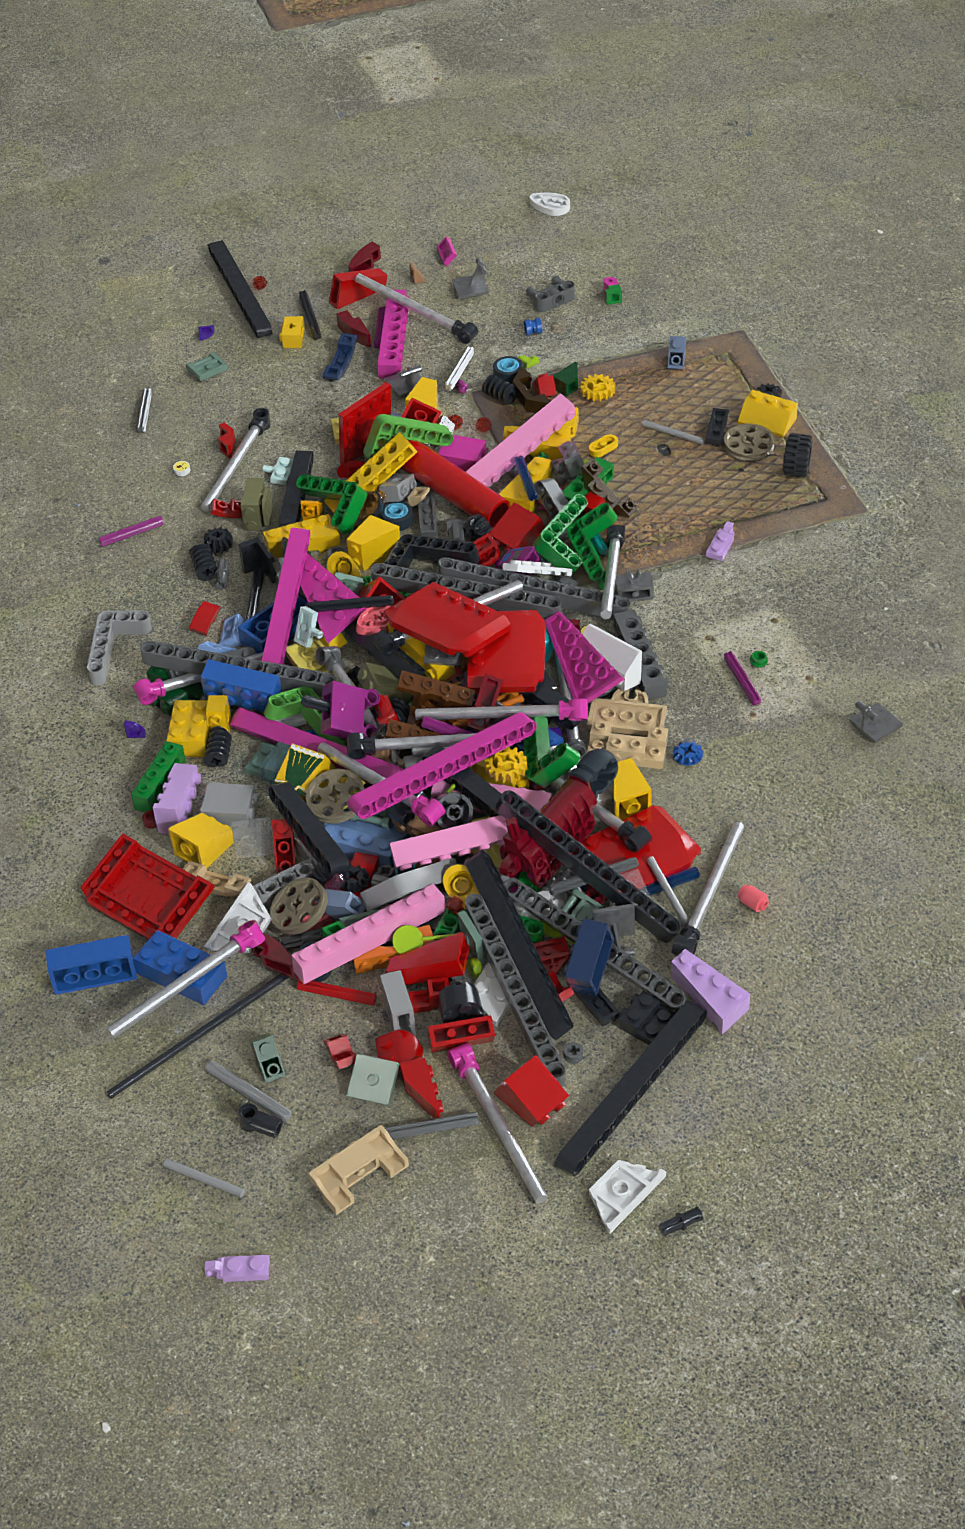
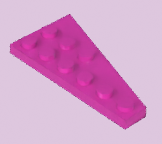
(321, 585)
(582, 664)

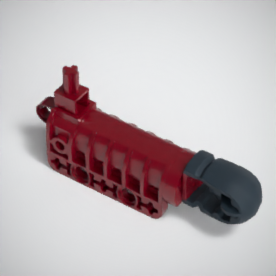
(568, 809)

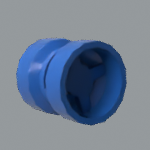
(533, 326)

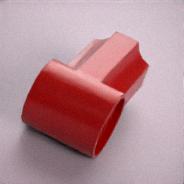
(385, 711)

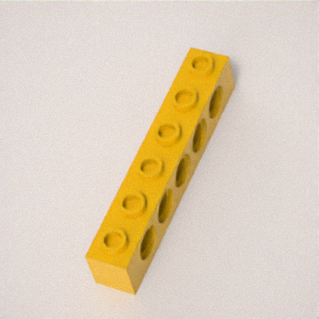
(380, 466)

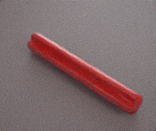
(338, 992)

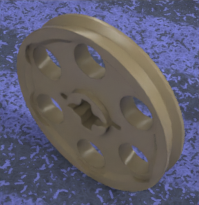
(746, 446)
(327, 795)
(299, 906)

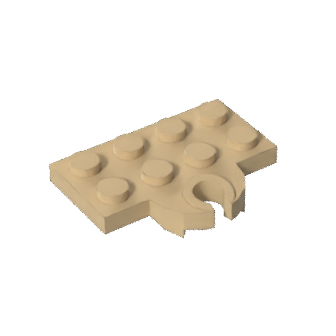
(626, 714)

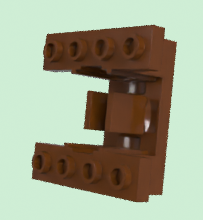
(427, 694)

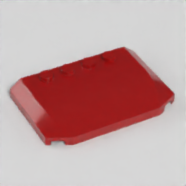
(447, 620)
(513, 657)
(669, 845)
(144, 890)

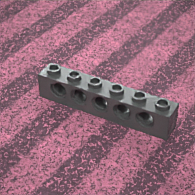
(629, 629)

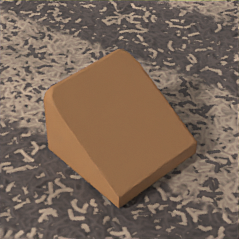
(415, 274)

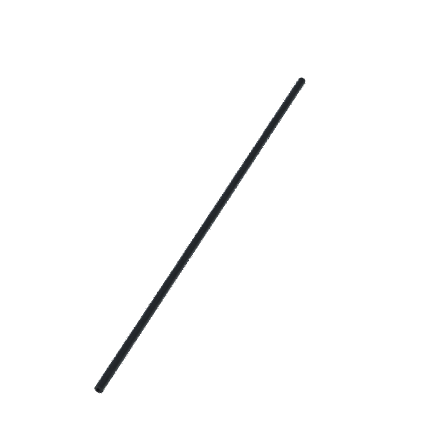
(206, 1028)

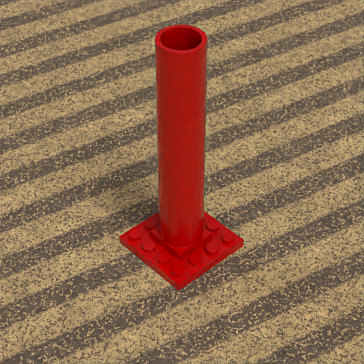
(426, 465)

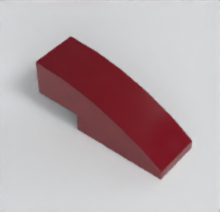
(365, 257)
(353, 326)
(486, 697)
(275, 956)

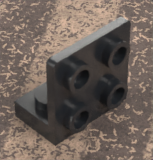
(255, 554)

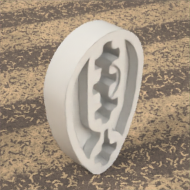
(550, 203)

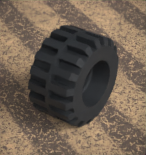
(797, 455)

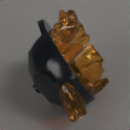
(372, 506)

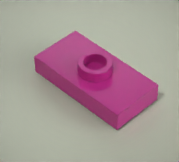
(446, 251)

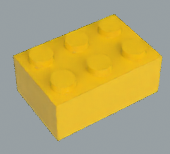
(189, 726)

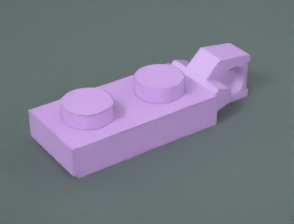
(721, 542)
(239, 1268)

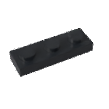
(717, 426)
(599, 1006)

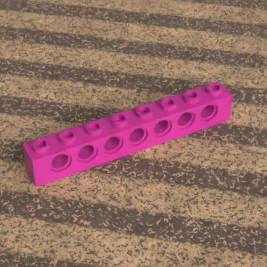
(392, 338)

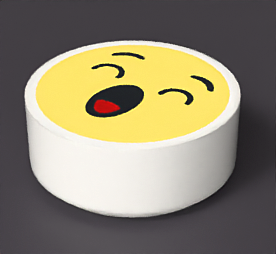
(181, 468)

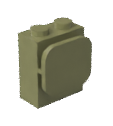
(256, 505)
(382, 680)

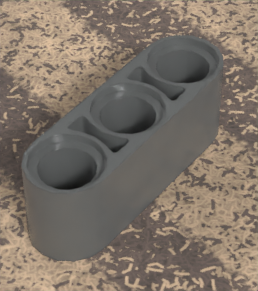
(551, 496)

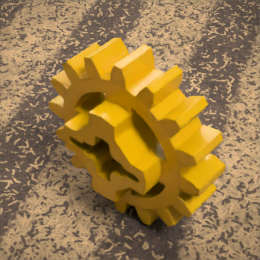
(597, 387)
(506, 765)

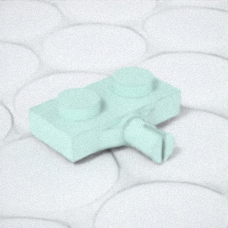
(280, 471)
(306, 627)

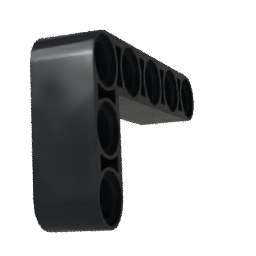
(430, 548)

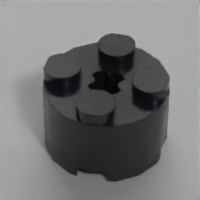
(462, 806)
(459, 1003)

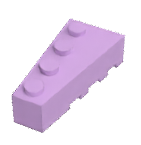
(177, 796)
(710, 990)

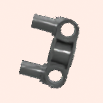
(554, 296)

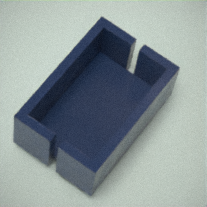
(589, 957)

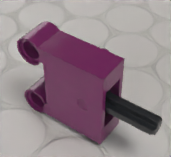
(343, 709)

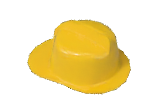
(342, 563)
(459, 883)

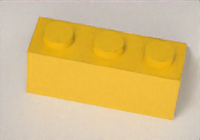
(769, 411)

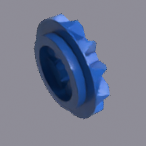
(692, 757)

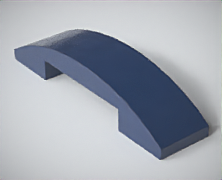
(342, 357)

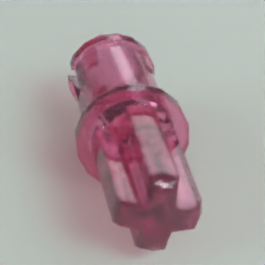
(335, 883)

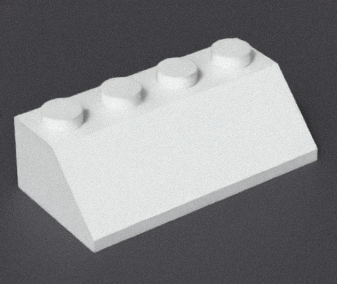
(618, 653)

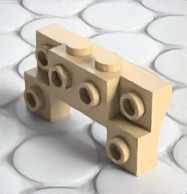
(644, 751)
(355, 1163)

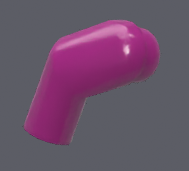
(462, 386)

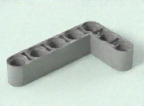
(107, 626)
(405, 884)
(270, 887)

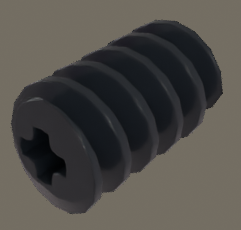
(499, 389)
(203, 561)
(217, 747)

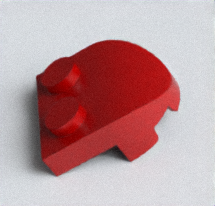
(487, 550)
(398, 1047)

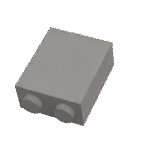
(229, 802)
(397, 1002)

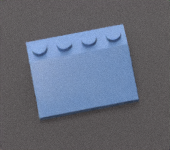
(365, 838)

